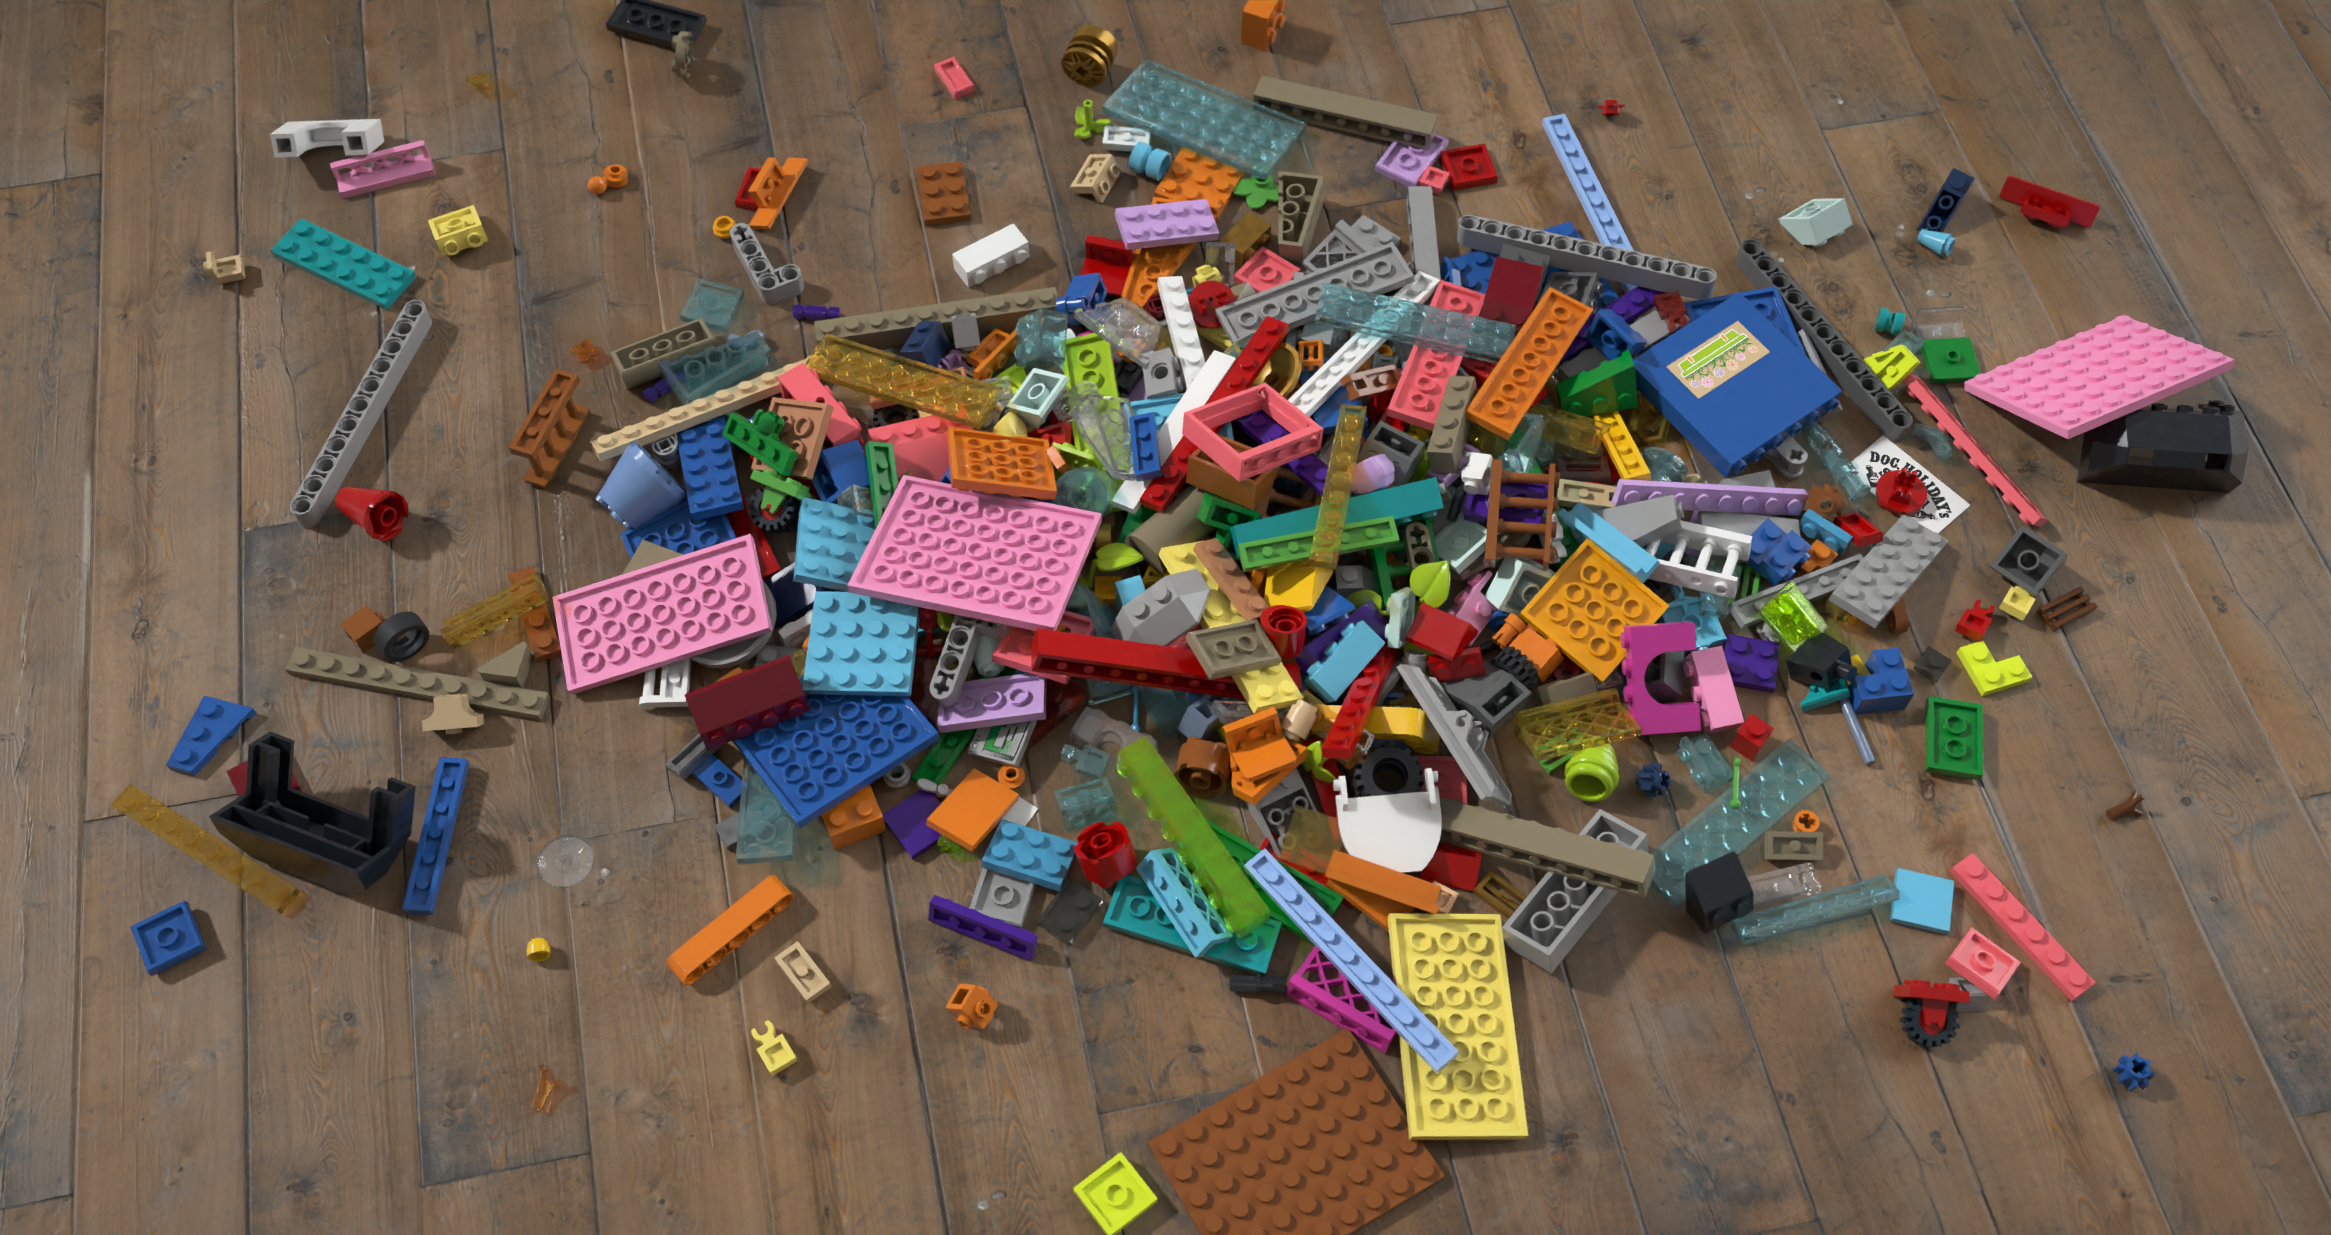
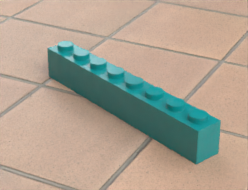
(1400, 502)

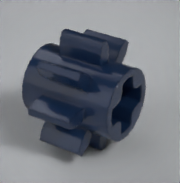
(1653, 780)

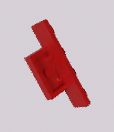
(2048, 204)

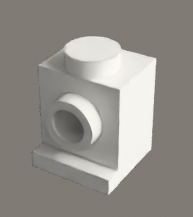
(1477, 473)

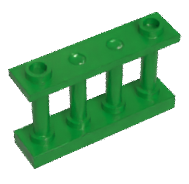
(1384, 572)

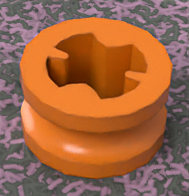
(1811, 819)

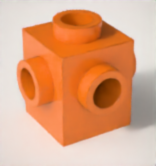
(972, 1006)

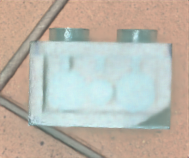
(1704, 762)
(1086, 804)

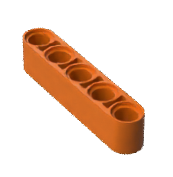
(730, 930)

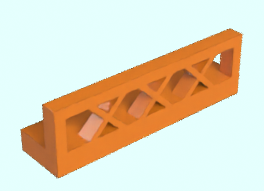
(1383, 881)

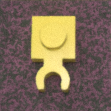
(2017, 602)
(774, 1051)

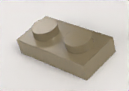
(1793, 845)

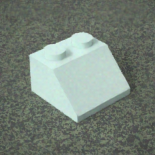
(1817, 221)
(1037, 395)
(1517, 584)

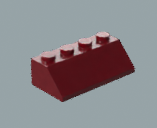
(747, 702)

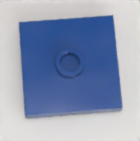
(168, 938)

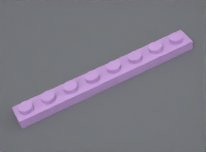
(1715, 496)

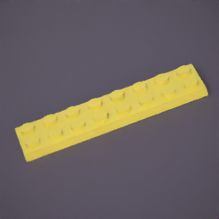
(1260, 687)

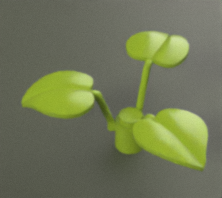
(1111, 558)
(1427, 581)

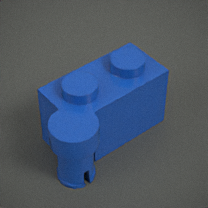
(1083, 293)

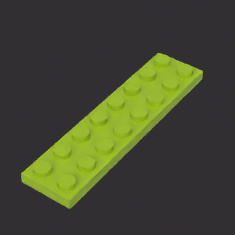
(1092, 360)

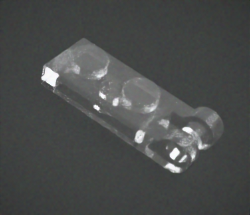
(1784, 884)

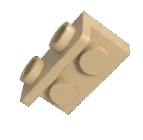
(1097, 176)

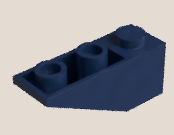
(1947, 201)

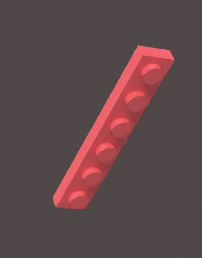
(2022, 927)

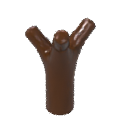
(2126, 807)

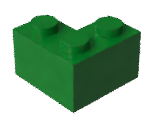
(1224, 515)

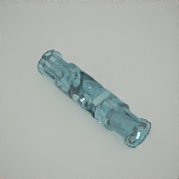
(1840, 468)

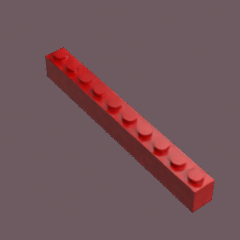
(1131, 663)

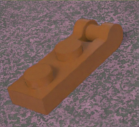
(1371, 382)

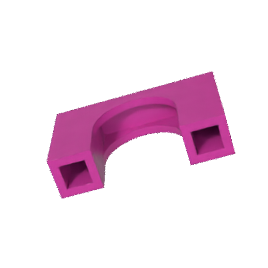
(1641, 646)

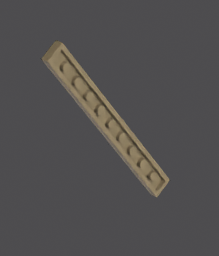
(416, 682)

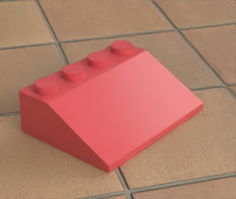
(918, 445)

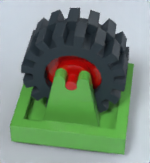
(776, 504)

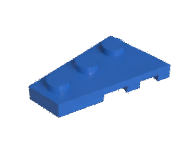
(206, 732)

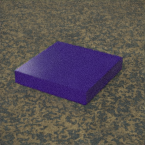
(909, 820)

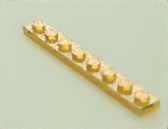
(1338, 487)
(205, 849)

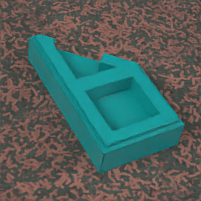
(1820, 696)

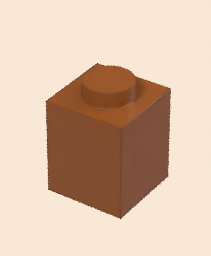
(362, 627)

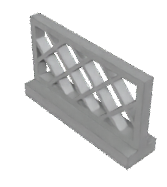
(1348, 238)

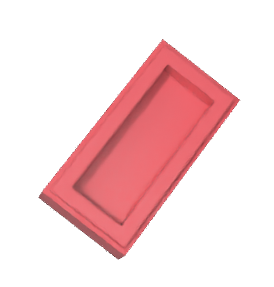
(954, 78)

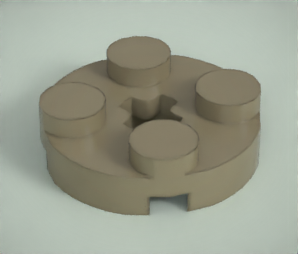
(683, 54)

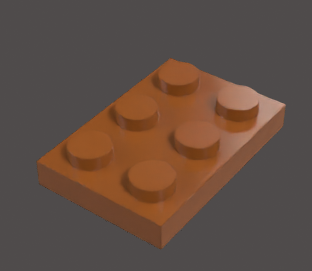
(943, 193)

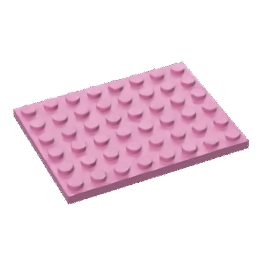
(2098, 376)
(976, 554)

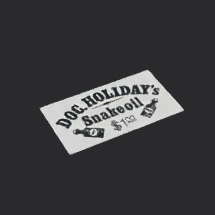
(1941, 504)

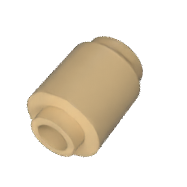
(1299, 720)

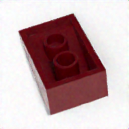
(1512, 292)

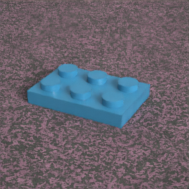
(1030, 855)

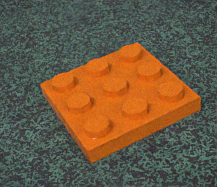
(1198, 178)

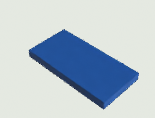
(1328, 412)

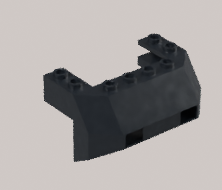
(2179, 445)
(309, 833)

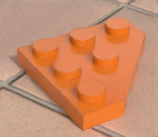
(1256, 790)

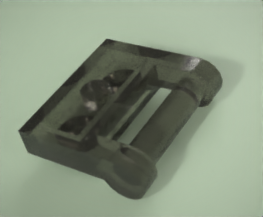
(1574, 459)

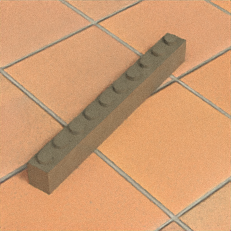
(894, 327)

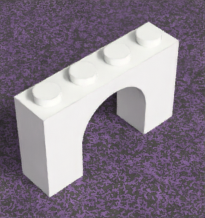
(356, 136)

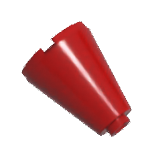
(374, 510)

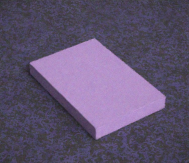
(1409, 163)

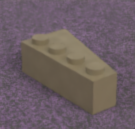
(1298, 210)

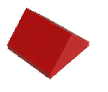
(1440, 632)

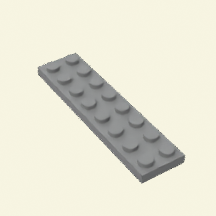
(1298, 299)

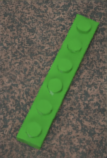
(1298, 546)

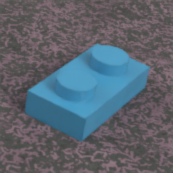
(1820, 529)

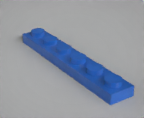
(436, 836)

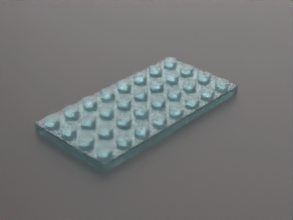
(1204, 119)

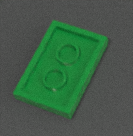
(1954, 738)

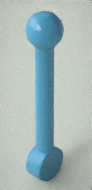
(1135, 726)

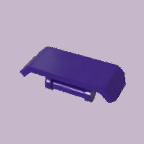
(1314, 650)

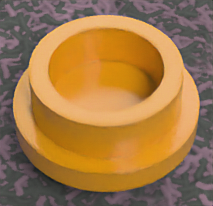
(722, 227)

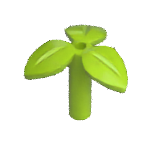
(1084, 118)
(1315, 763)

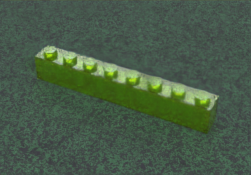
(1193, 837)

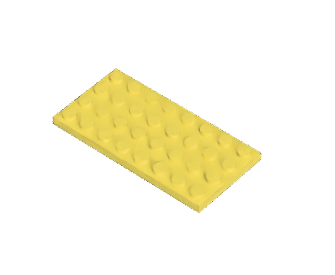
(1460, 982)

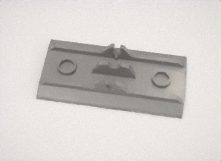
(1459, 734)

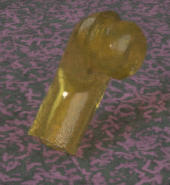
(799, 657)

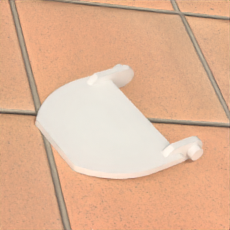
(1393, 828)

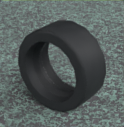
(395, 627)

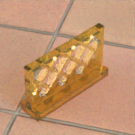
(1578, 712)

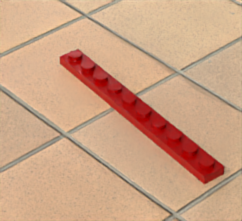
(1238, 378)

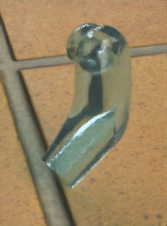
(1935, 438)

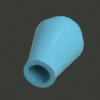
(1937, 241)

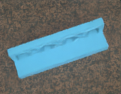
(1610, 540)
(1179, 901)

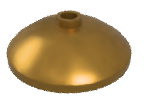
(1281, 370)

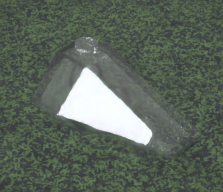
(1106, 429)

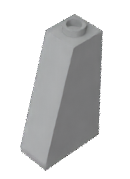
(1646, 519)

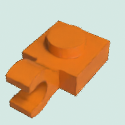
(1820, 557)

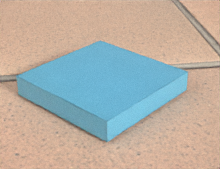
(1923, 901)

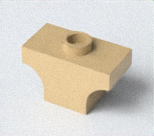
(452, 714)

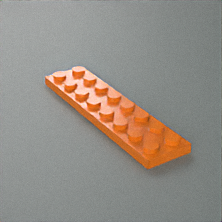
(1528, 363)

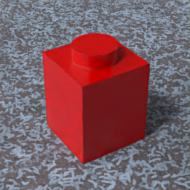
(1752, 737)

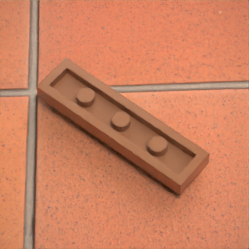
(1230, 579)

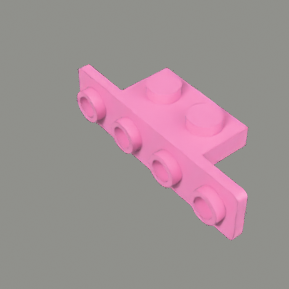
(1472, 604)

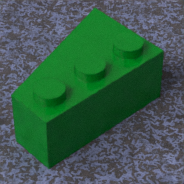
(1601, 390)

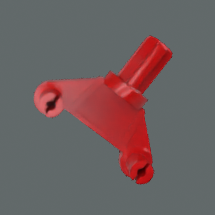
(928, 622)

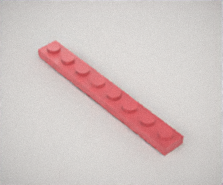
(1979, 457)

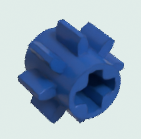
(2128, 1077)

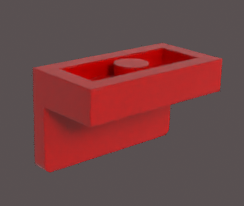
(1453, 867)

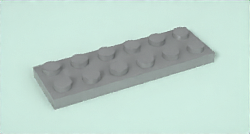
(1888, 571)

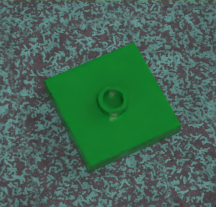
(1950, 360)

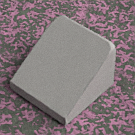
(1977, 997)

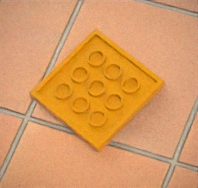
(1588, 608)

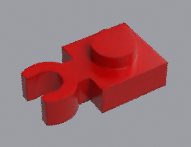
(1975, 621)

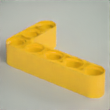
(1402, 724)

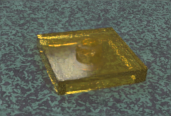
(1311, 840)

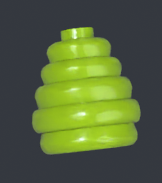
(1592, 773)

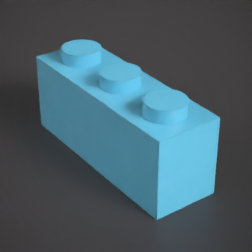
(1343, 661)

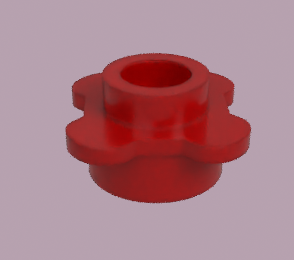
(1611, 108)

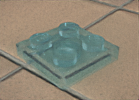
(713, 303)

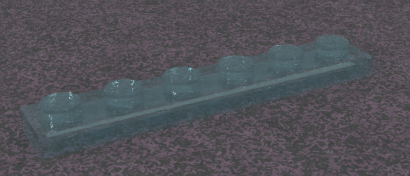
(1815, 909)

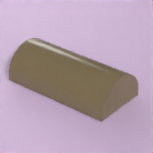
(641, 360)
(1173, 527)

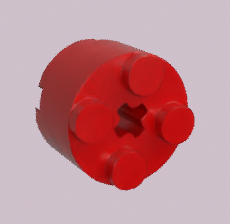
(1105, 853)

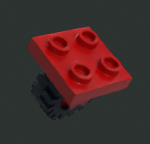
(1929, 1015)

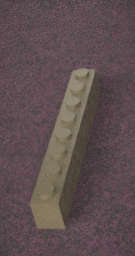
(1348, 112)
(1547, 848)

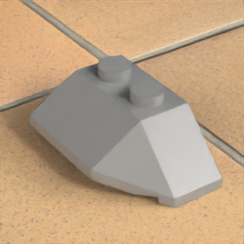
(1163, 610)

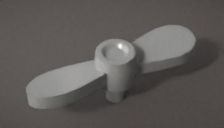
(939, 790)

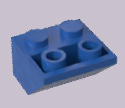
(839, 469)

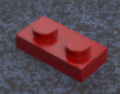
(1055, 433)
(1466, 664)

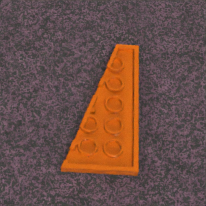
(1156, 262)

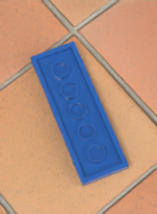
(709, 470)

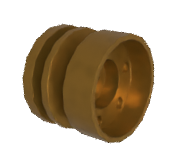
(1089, 55)

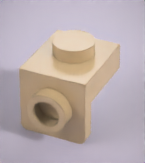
(224, 269)

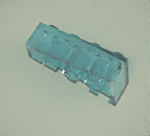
(716, 367)

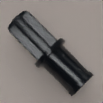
(1257, 984)

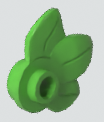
(1257, 191)

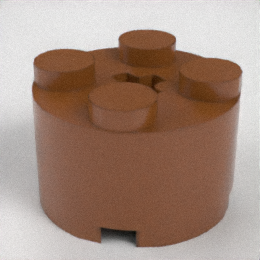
(1203, 767)

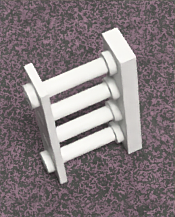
(1708, 541)

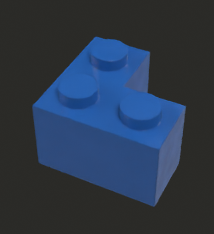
(1886, 687)

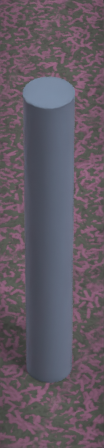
(1857, 731)

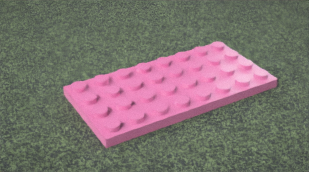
(661, 614)

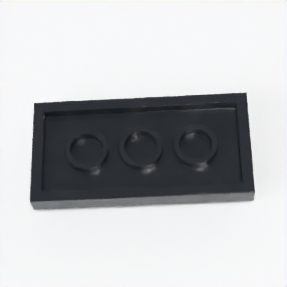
(654, 21)

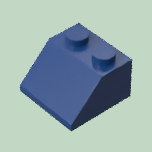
(1613, 335)

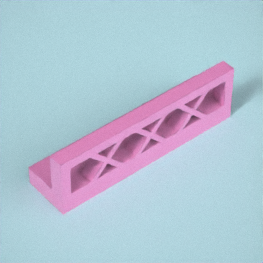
(383, 173)

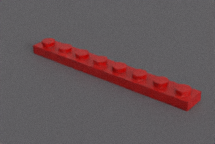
(1359, 705)

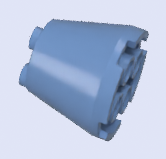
(639, 488)

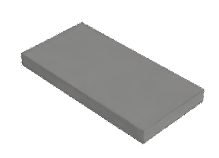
(1743, 524)

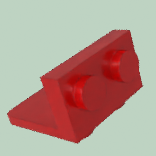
(1110, 260)

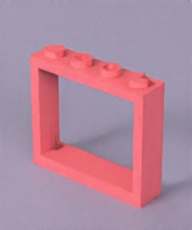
(1303, 440)

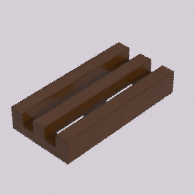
(2081, 600)

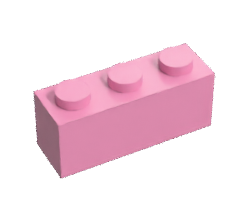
(1713, 690)

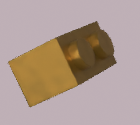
(1249, 236)

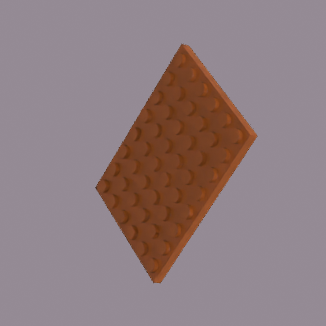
(1298, 1150)

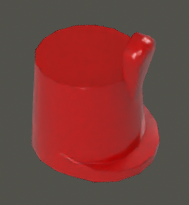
(1285, 629)

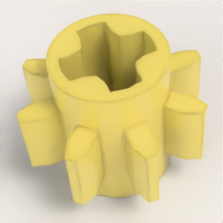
(1206, 273)

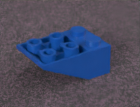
(1327, 610)

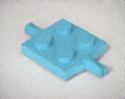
(1686, 609)

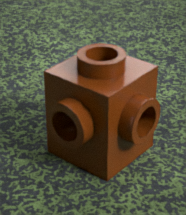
(1828, 492)

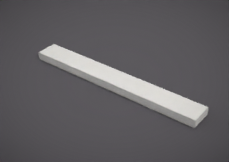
(1171, 432)

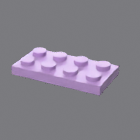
(1166, 224)
(995, 703)

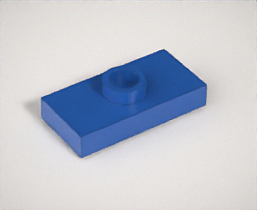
(719, 780)

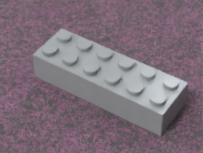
(1564, 907)

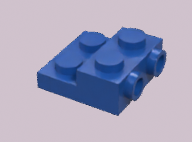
(1776, 552)

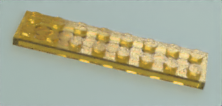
(904, 381)

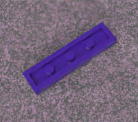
(982, 927)

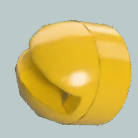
(538, 950)

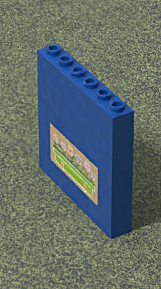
(1734, 385)

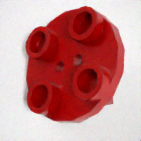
(1201, 306)
(1901, 492)

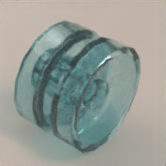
(1092, 481)

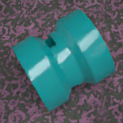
(1886, 317)

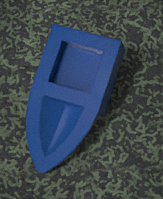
(1448, 272)

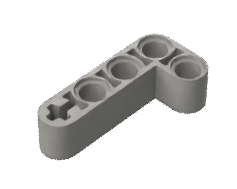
(771, 284)
(963, 654)

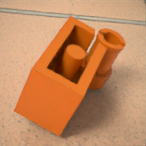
(1542, 652)

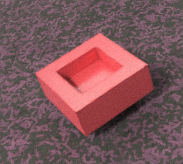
(1435, 178)

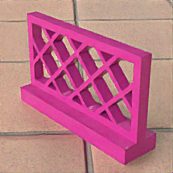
(1336, 1008)

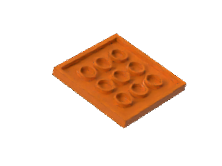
(993, 466)

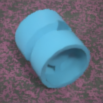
(1148, 160)

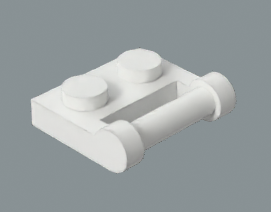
(674, 684)

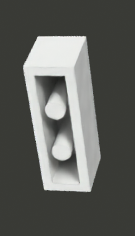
(991, 255)

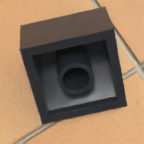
(1718, 892)

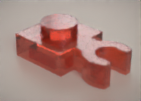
(1672, 308)

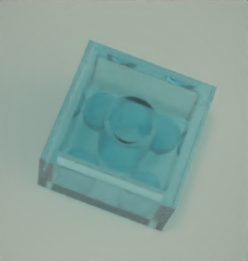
(1041, 339)

